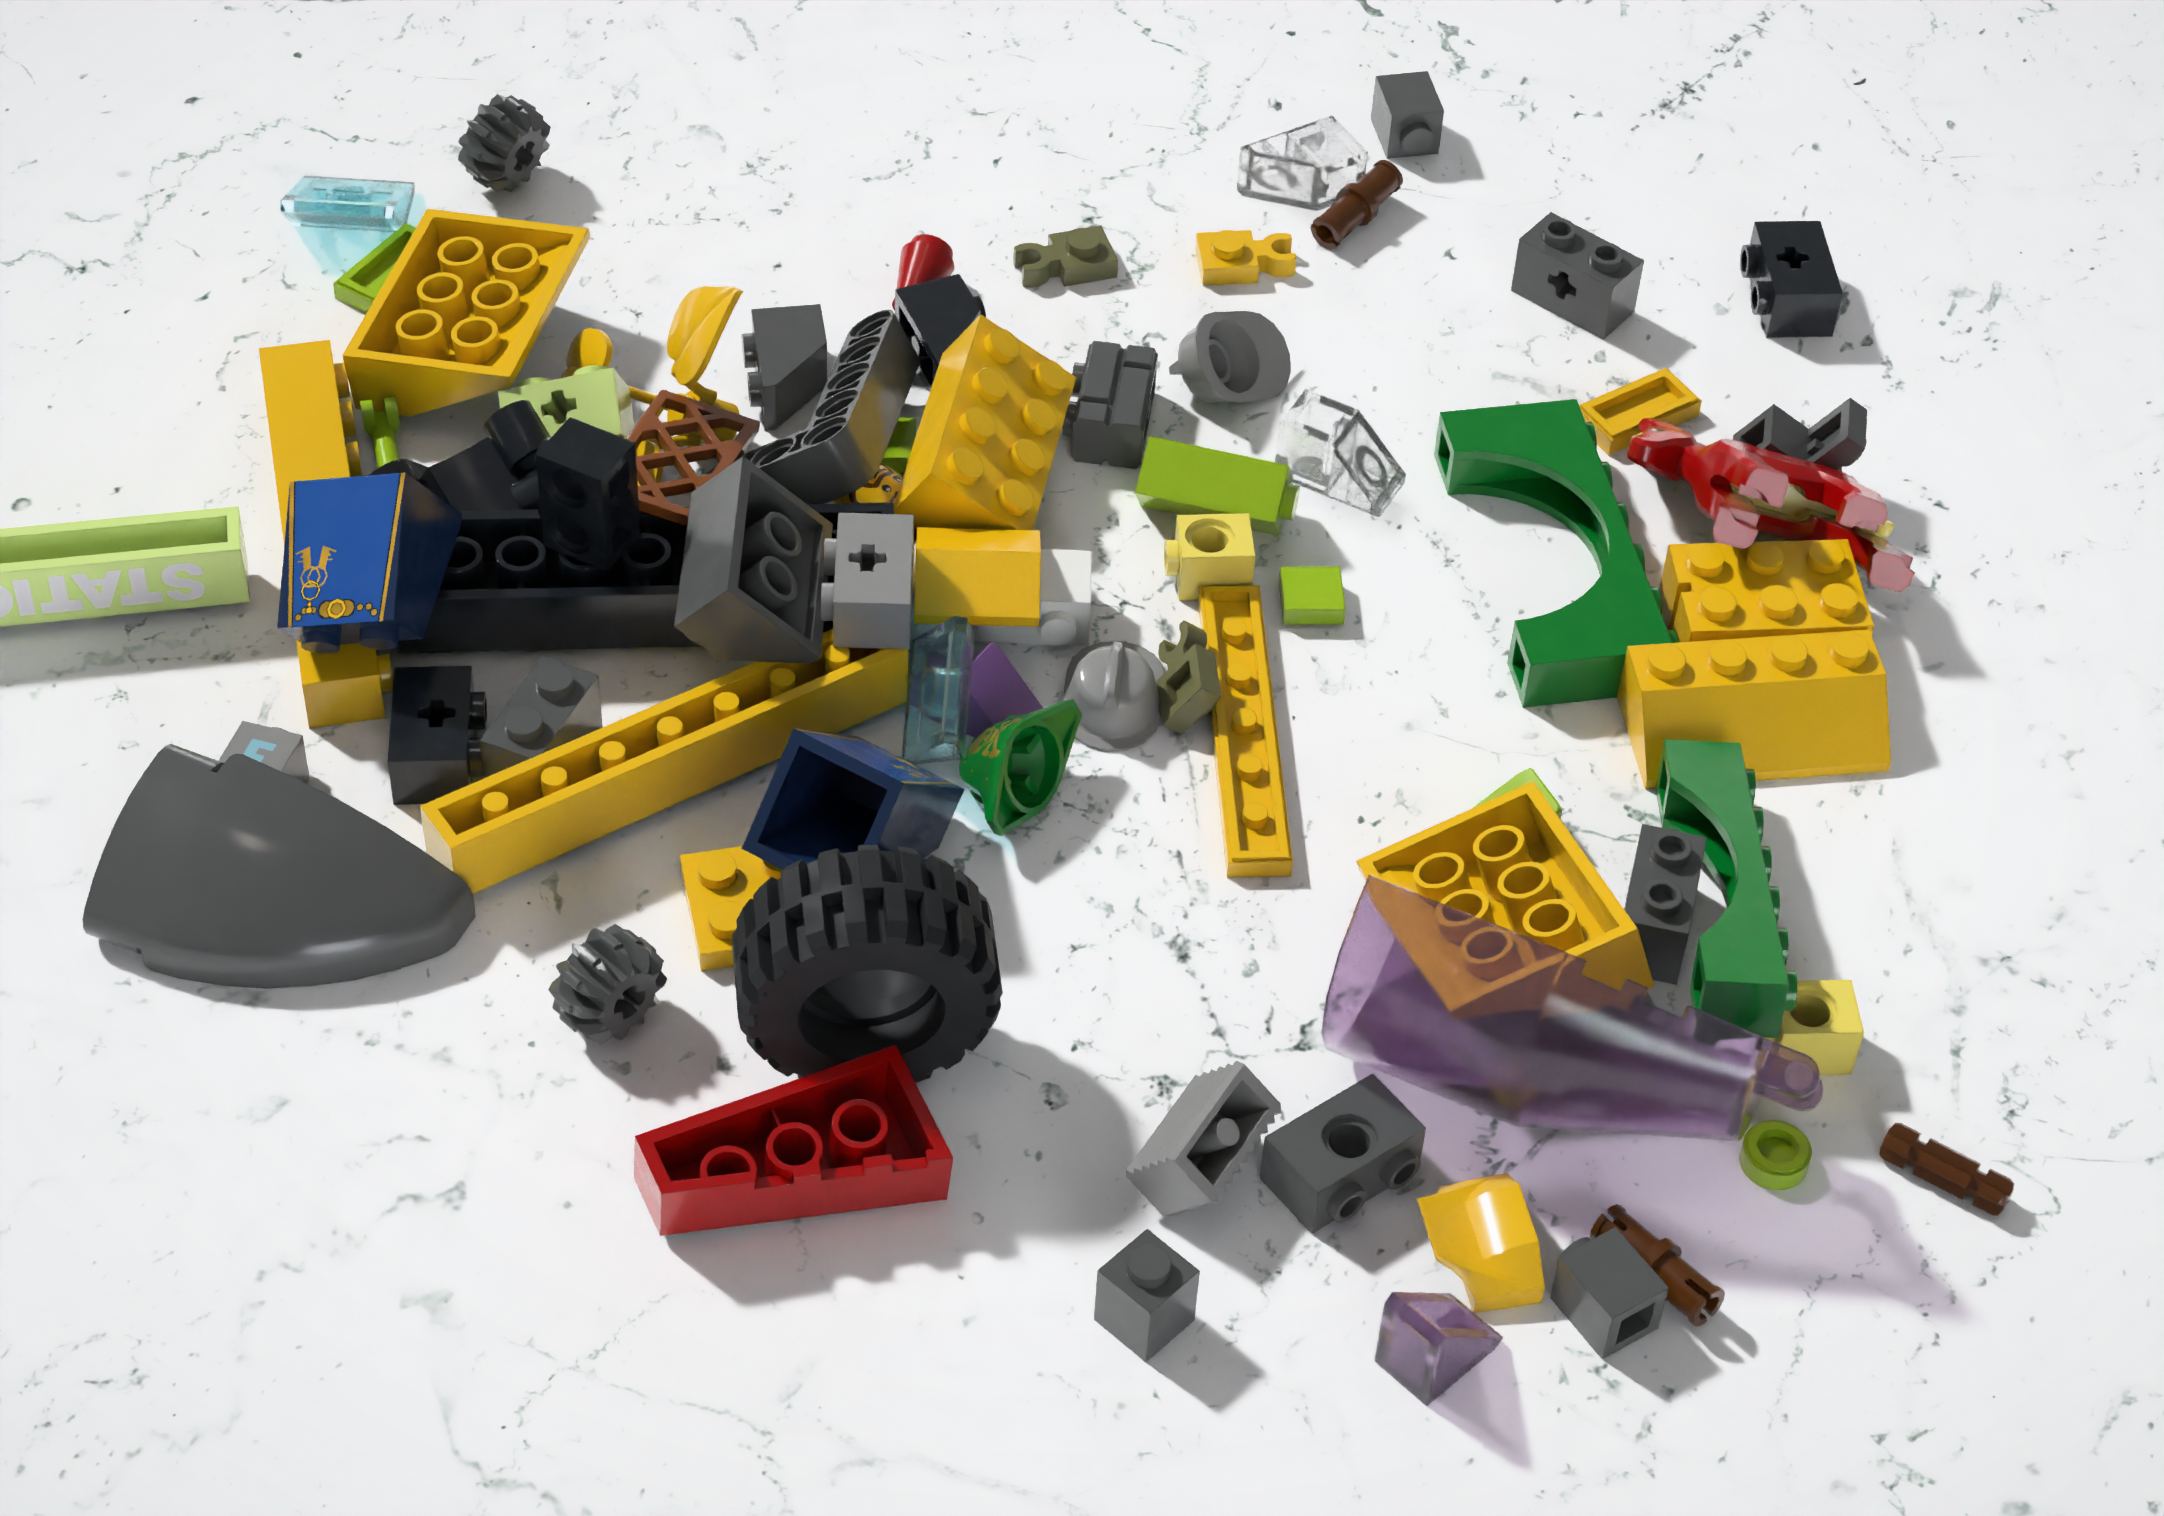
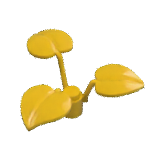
(690, 343)

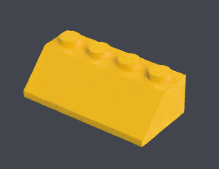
(1788, 699)

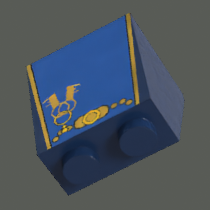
(363, 560)
(845, 795)

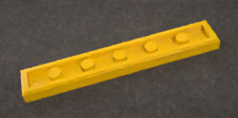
(1245, 735)

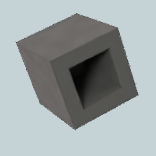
(1407, 114)
(1608, 1292)
(1146, 1295)

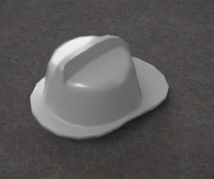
(1233, 358)
(1115, 693)

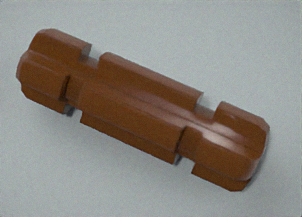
(1947, 1169)

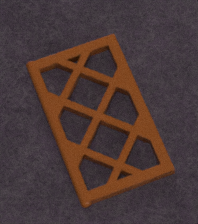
(700, 419)

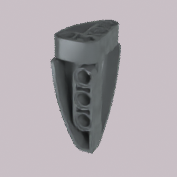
(265, 881)

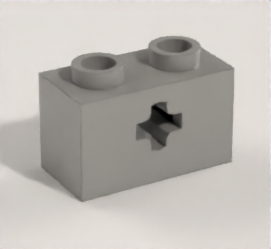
(871, 580)

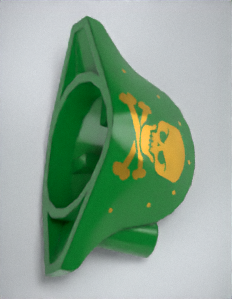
(1020, 763)

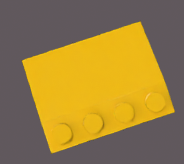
(460, 309)
(1524, 873)

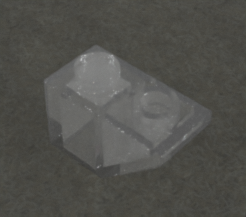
(1302, 165)
(1337, 454)

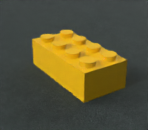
(986, 434)

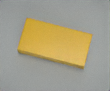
(1620, 411)

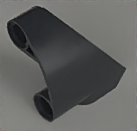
(491, 473)

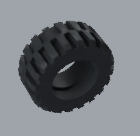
(864, 960)

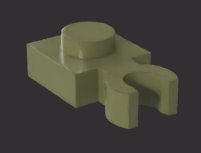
(1072, 255)
(1191, 682)

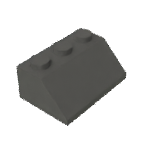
(752, 569)

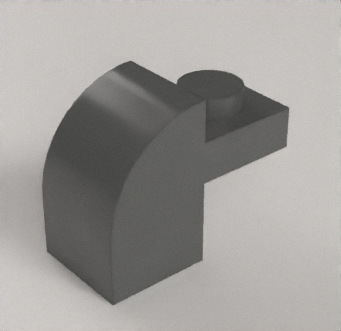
(1831, 442)

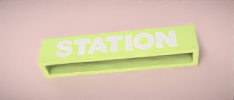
(122, 566)

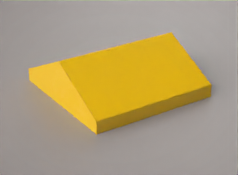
(978, 576)

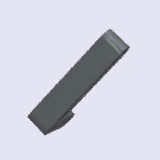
(852, 417)

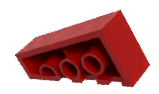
(797, 1151)

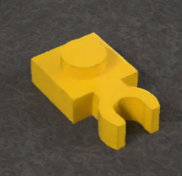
(1238, 259)

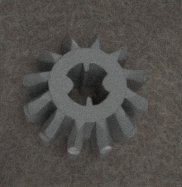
(504, 143)
(607, 984)

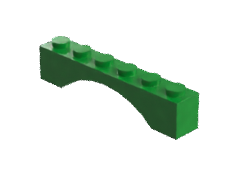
(1744, 955)

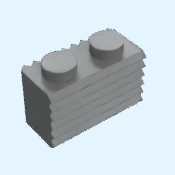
(1203, 1139)

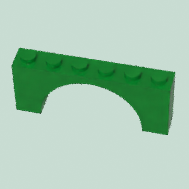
(1550, 462)

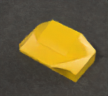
(1487, 1240)

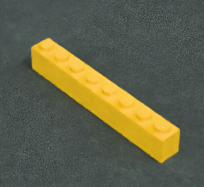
(310, 444)
(654, 760)

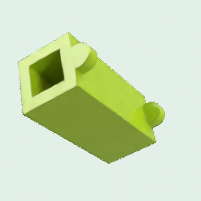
(1211, 481)

